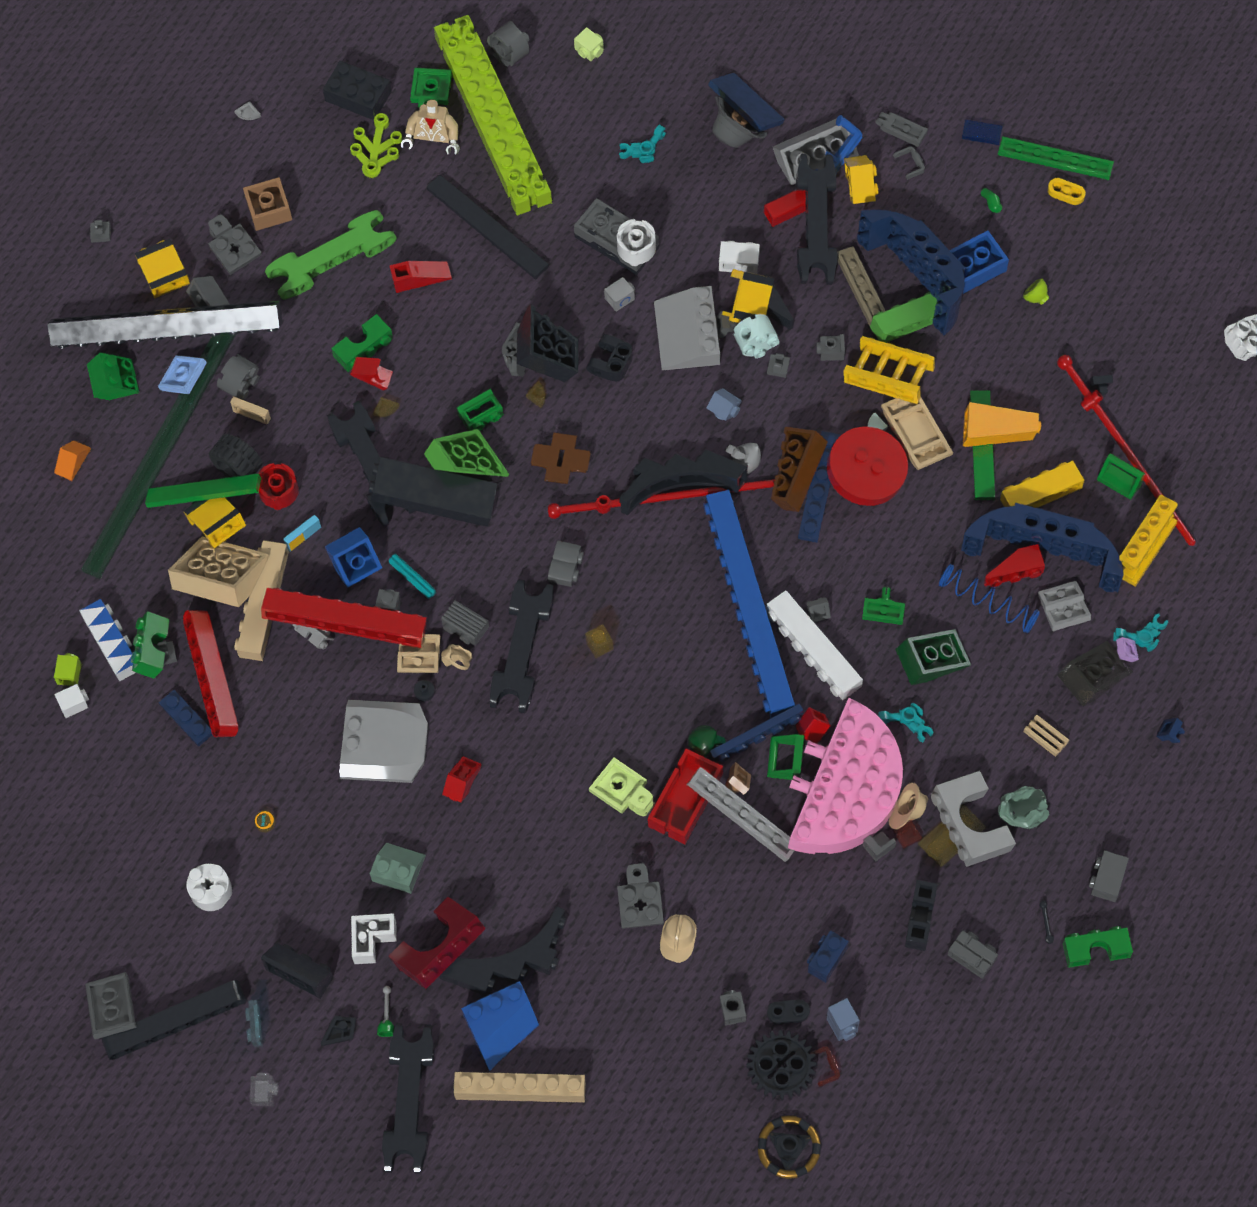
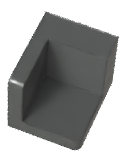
(878, 845)

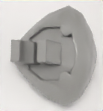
(746, 454)

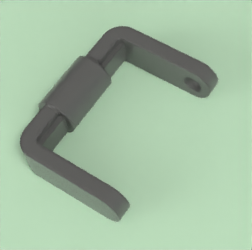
(916, 157)

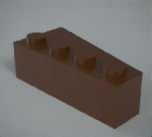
(797, 467)

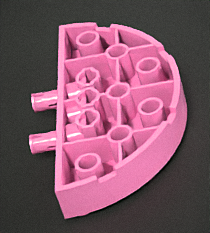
(853, 785)

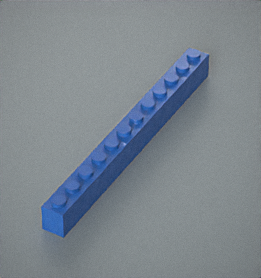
(749, 602)

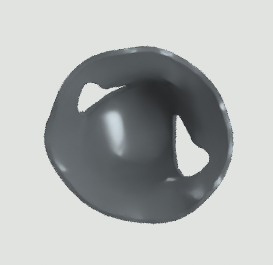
(729, 130)

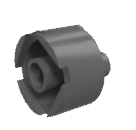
(509, 44)
(238, 377)

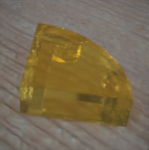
(537, 395)
(385, 407)

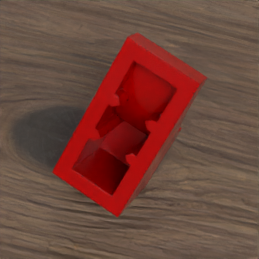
(460, 779)

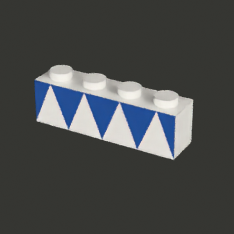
(109, 638)

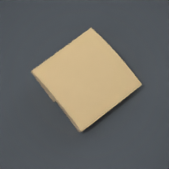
(420, 659)

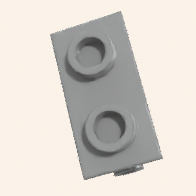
(318, 638)

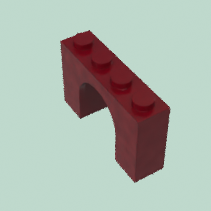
(429, 965)

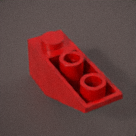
(417, 274)
(1021, 564)

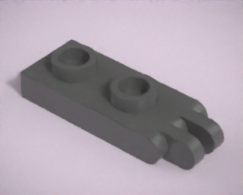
(901, 128)

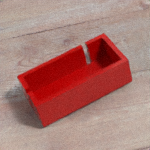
(679, 804)

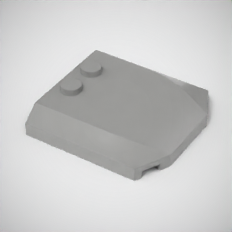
(383, 741)

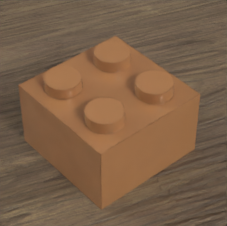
(267, 204)

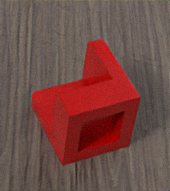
(813, 725)

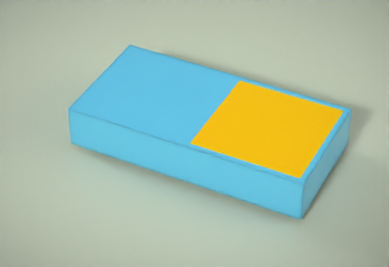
(302, 532)

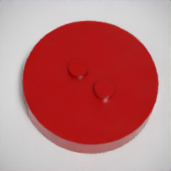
(867, 466)

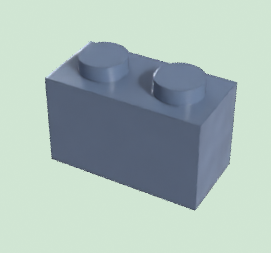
(843, 1020)

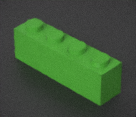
(904, 318)

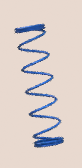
(947, 573)

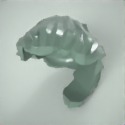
(1028, 806)

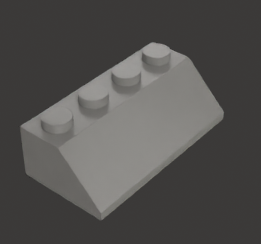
(812, 143)

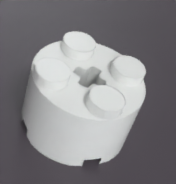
(636, 242)
(219, 891)

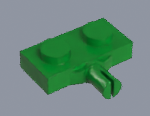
(883, 609)

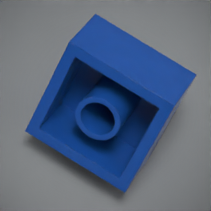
(353, 557)

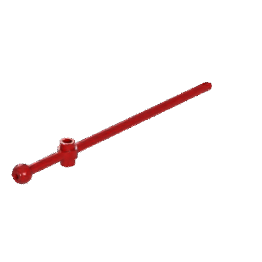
(1092, 401)
(604, 504)

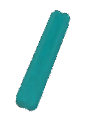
(412, 576)

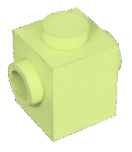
(589, 44)

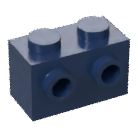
(828, 956)

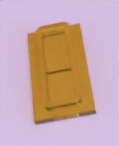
(938, 843)

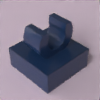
(1170, 729)

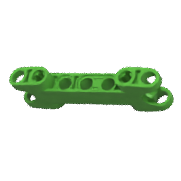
(304, 268)

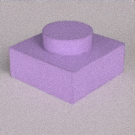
(1127, 649)

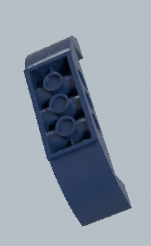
(922, 255)
(1052, 533)

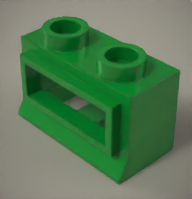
(479, 421)

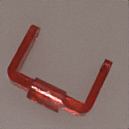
(832, 1062)

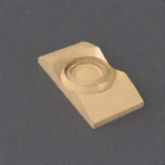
(916, 432)

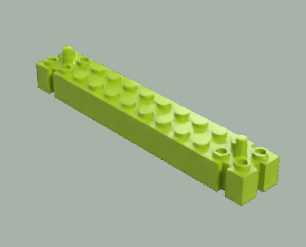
(493, 115)

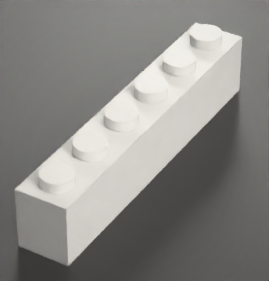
(814, 645)

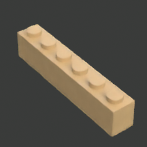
(254, 628)
(519, 1087)

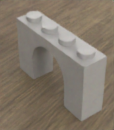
(971, 845)

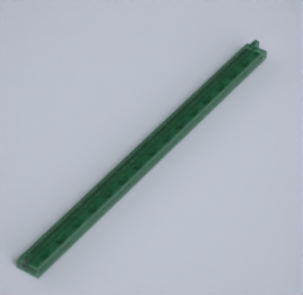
(155, 460)

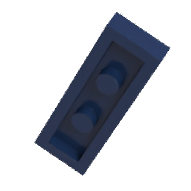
(186, 718)

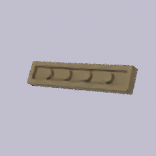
(859, 283)

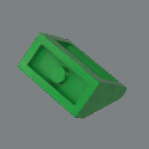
(1118, 479)
(796, 740)

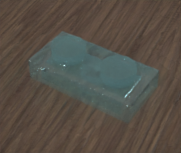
(252, 1013)

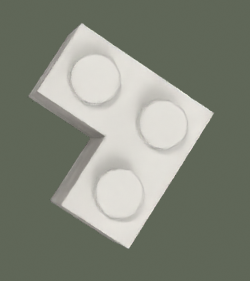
(368, 931)

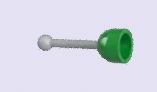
(386, 1027)

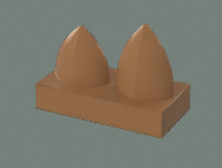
(738, 779)

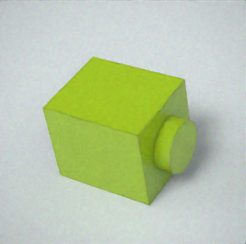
(67, 669)

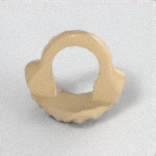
(455, 653)

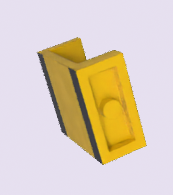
(162, 268)
(751, 296)
(216, 519)

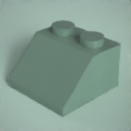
(397, 867)

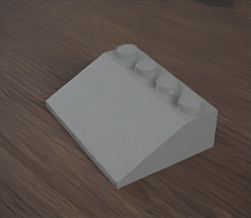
(687, 329)

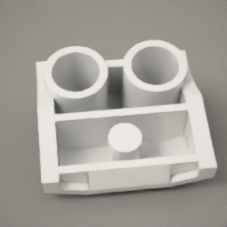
(1242, 337)

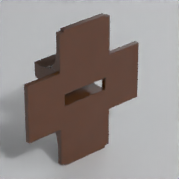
(549, 458)

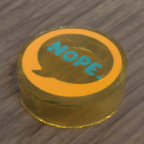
(264, 821)

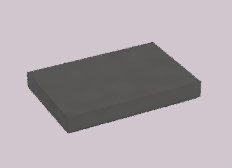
(110, 1005)

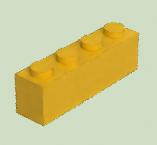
(1044, 487)

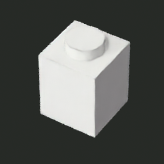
(72, 700)

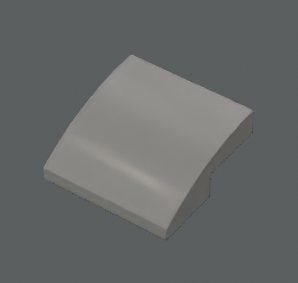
(1064, 605)

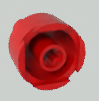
(278, 486)

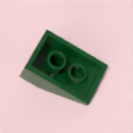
(932, 656)

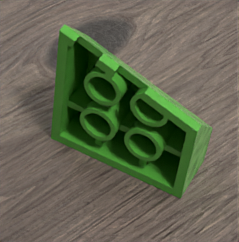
(465, 454)

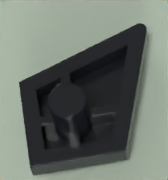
(339, 1031)

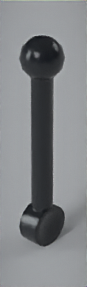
(1049, 939)

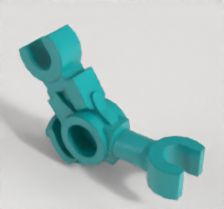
(645, 149)
(1144, 637)
(910, 718)

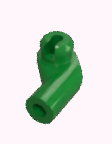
(992, 200)

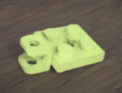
(630, 795)

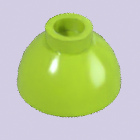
(1037, 292)

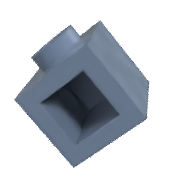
(724, 405)

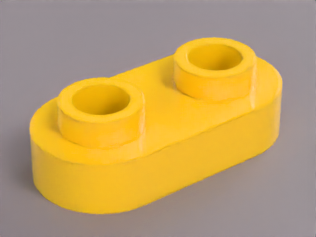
(1067, 190)

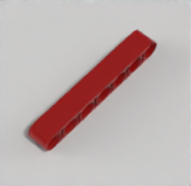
(210, 673)

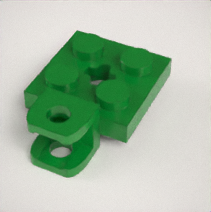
(423, 78)

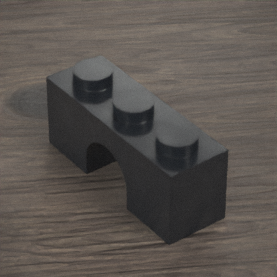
(921, 915)

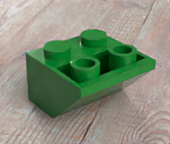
(112, 376)

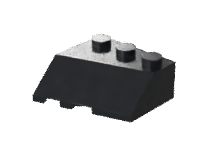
(546, 347)

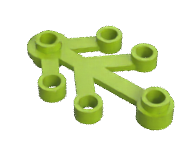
(376, 148)

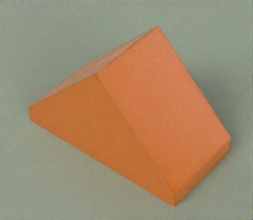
(70, 459)

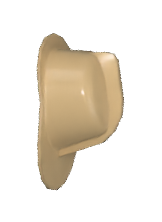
(908, 807)
(678, 938)

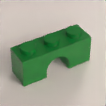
(377, 335)
(146, 658)
(1114, 941)

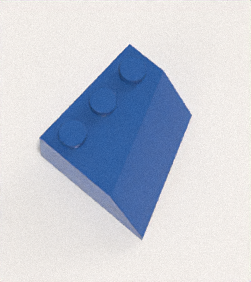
(500, 1022)

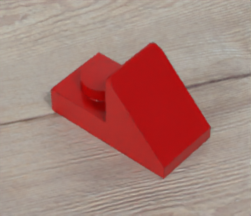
(370, 372)

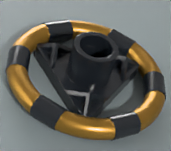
(789, 1147)

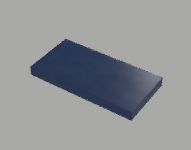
(746, 102)

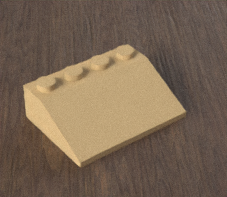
(218, 573)

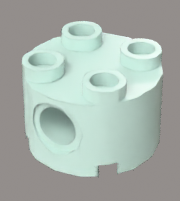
(755, 336)

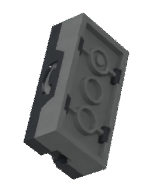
(599, 230)

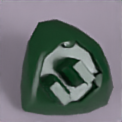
(703, 740)

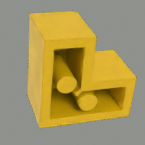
(860, 175)

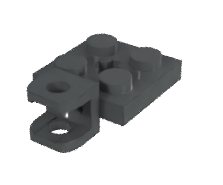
(225, 238)
(639, 889)

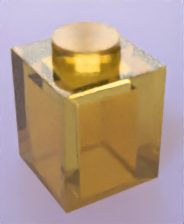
(599, 641)

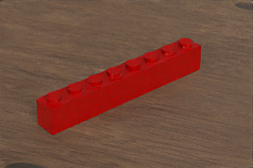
(343, 617)

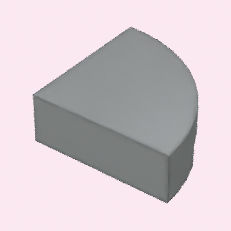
(247, 111)

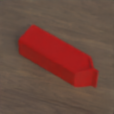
(785, 207)

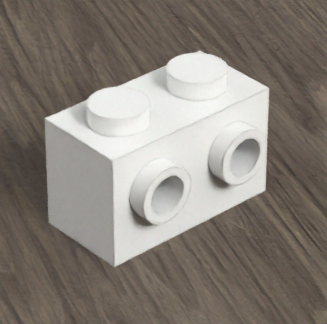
(739, 256)

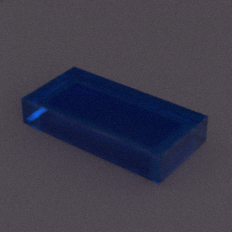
(982, 132)

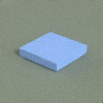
(182, 374)

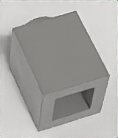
(619, 294)

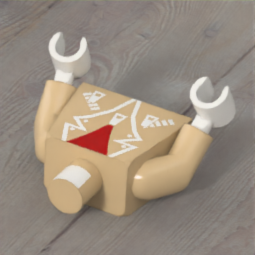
(432, 124)

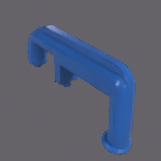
(849, 144)

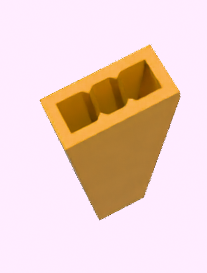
(998, 425)

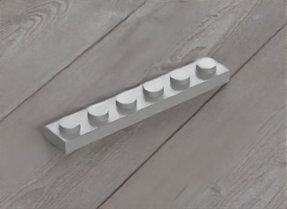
(741, 813)

